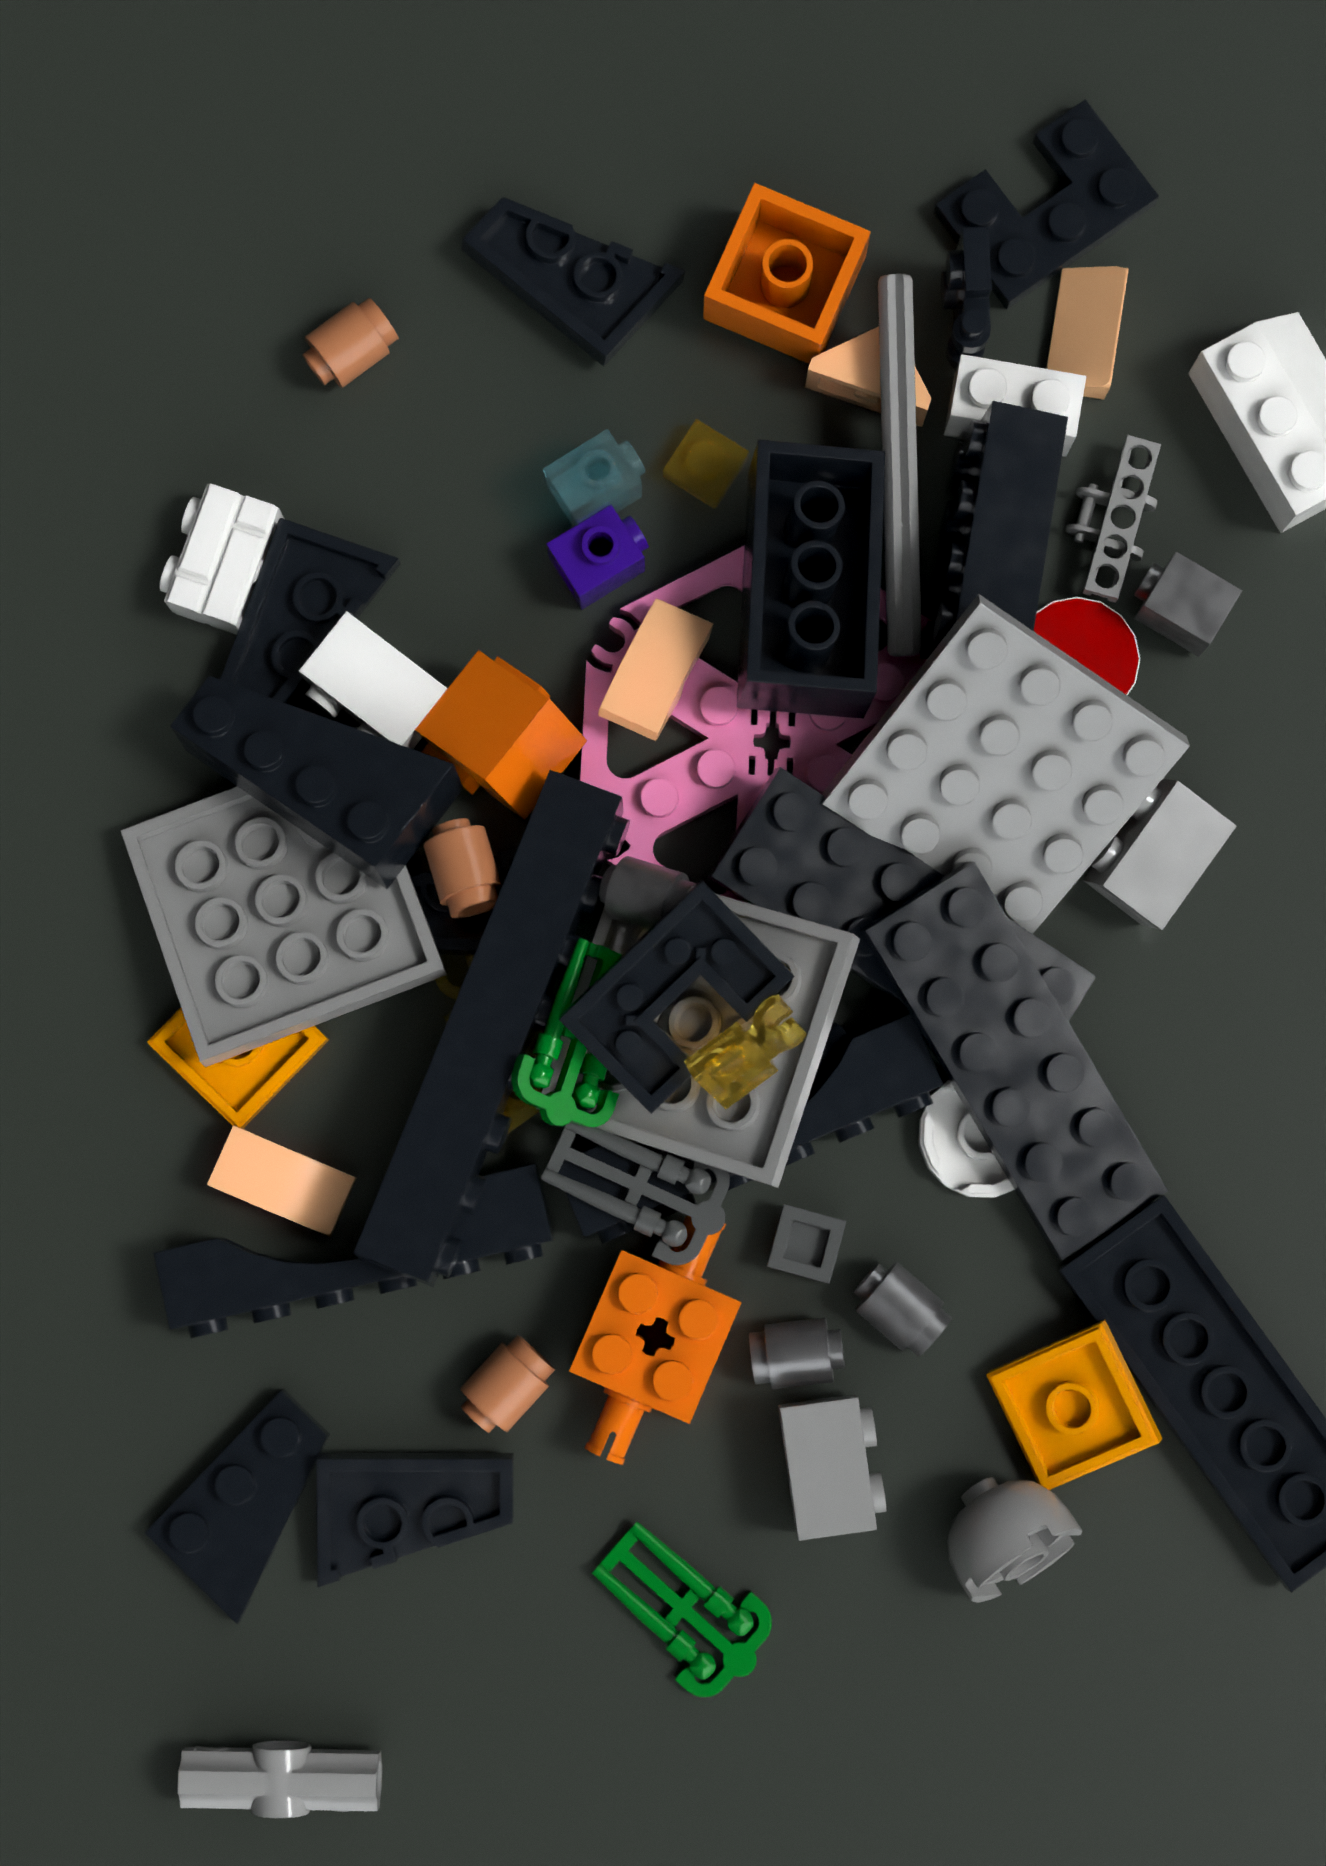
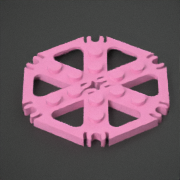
(719, 766)

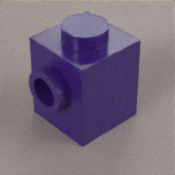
(598, 555)

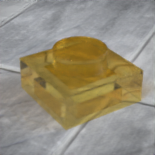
(705, 463)

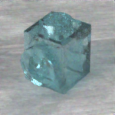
(595, 477)

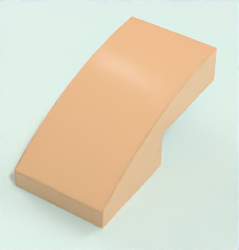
(655, 669)
(281, 1181)

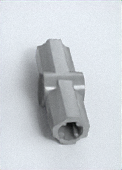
(280, 1779)

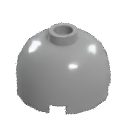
(1007, 1535)

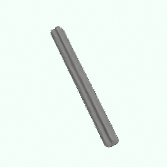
(900, 474)

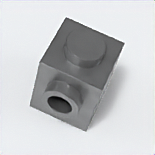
(1185, 602)

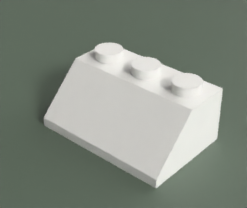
(1272, 409)

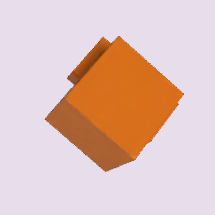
(500, 733)

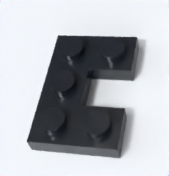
(1099, 199)
(621, 1006)

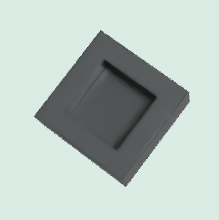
(806, 1243)

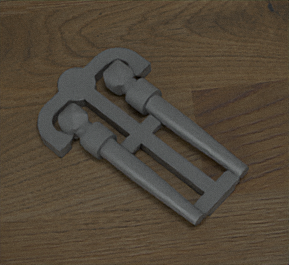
(706, 1216)

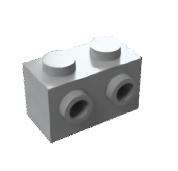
(1159, 854)
(829, 1466)

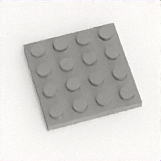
(1005, 763)
(270, 924)
(760, 1128)

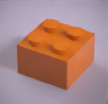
(785, 274)

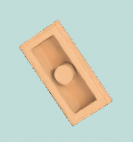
(1088, 325)

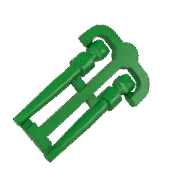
(559, 1106)
(738, 1656)

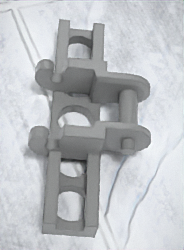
(1115, 498)

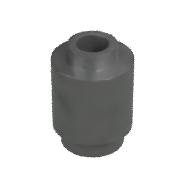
(641, 891)
(901, 1308)
(796, 1353)

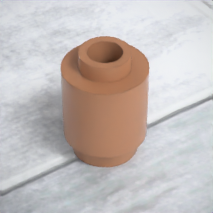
(349, 343)
(463, 868)
(506, 1385)

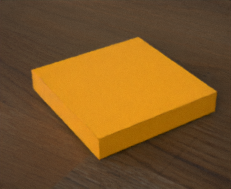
(243, 1082)
(1074, 1406)

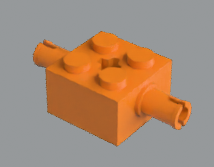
(672, 1376)

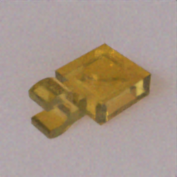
(742, 1059)

